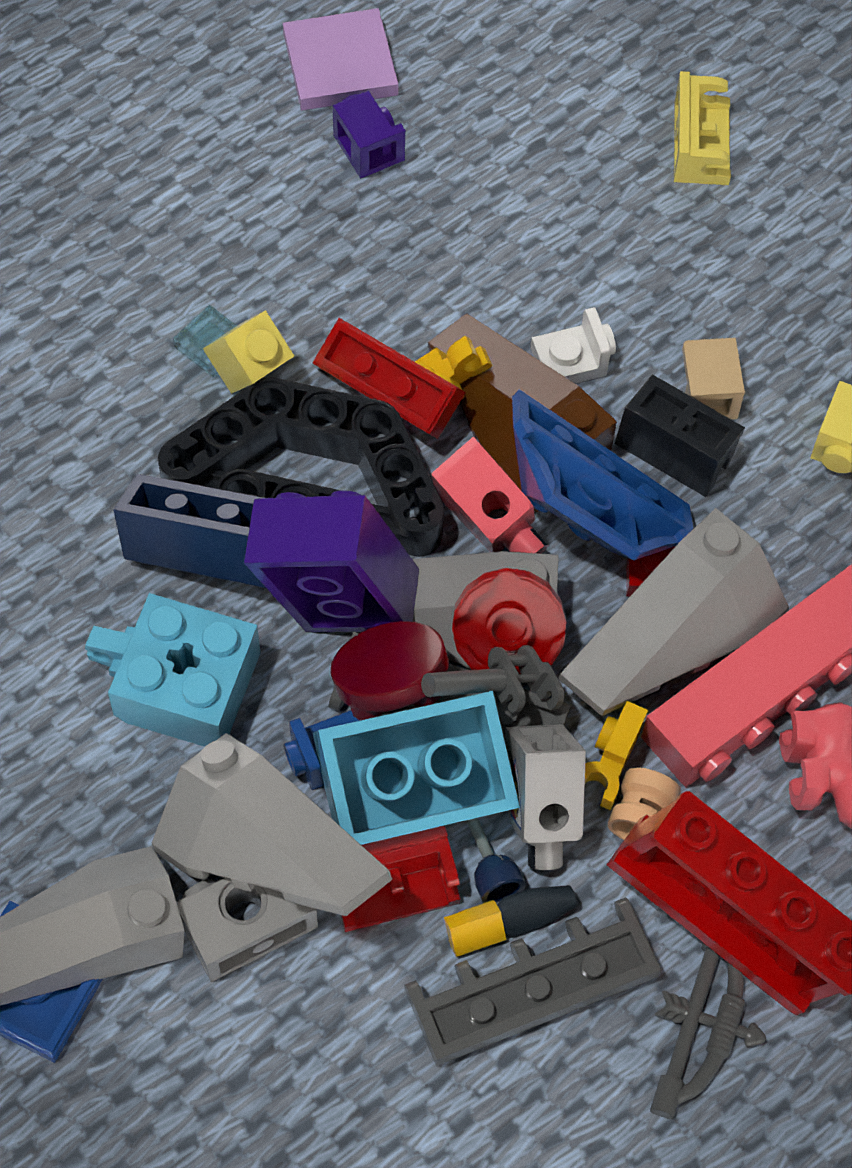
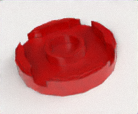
(508, 612)

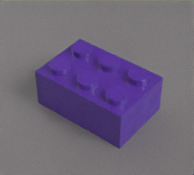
(331, 561)

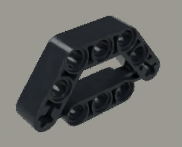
(201, 460)

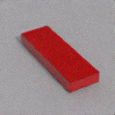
(389, 377)

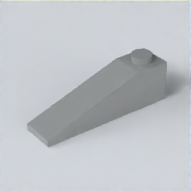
(253, 825)
(91, 926)

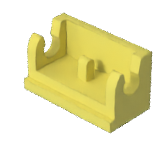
(701, 131)

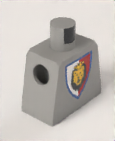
(549, 789)

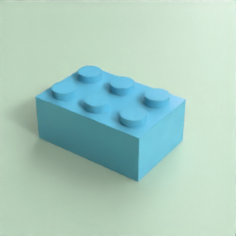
(416, 768)

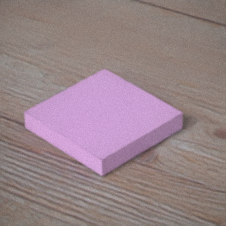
(339, 58)

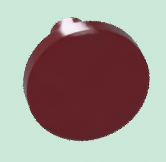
(386, 667)

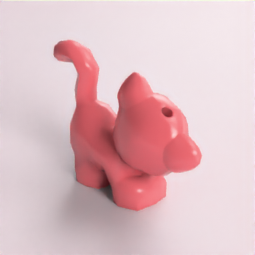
(824, 749)

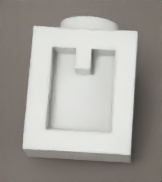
(579, 351)

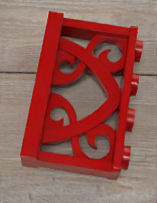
(739, 902)

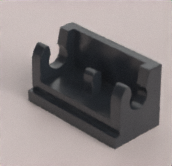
(678, 435)

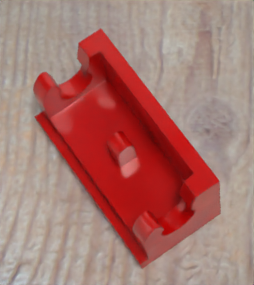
(421, 878)

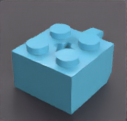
(178, 669)

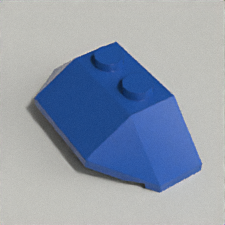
(592, 486)

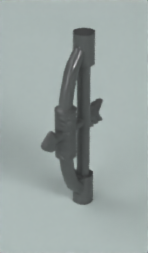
(725, 1026)

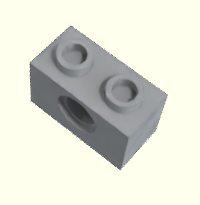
(231, 943)

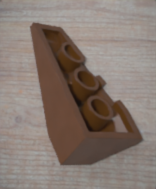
(491, 392)

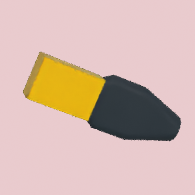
(512, 916)

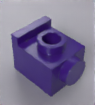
(367, 134)

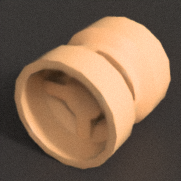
(643, 794)

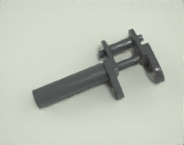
(502, 679)

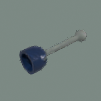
(494, 869)

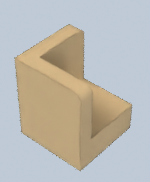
(714, 374)

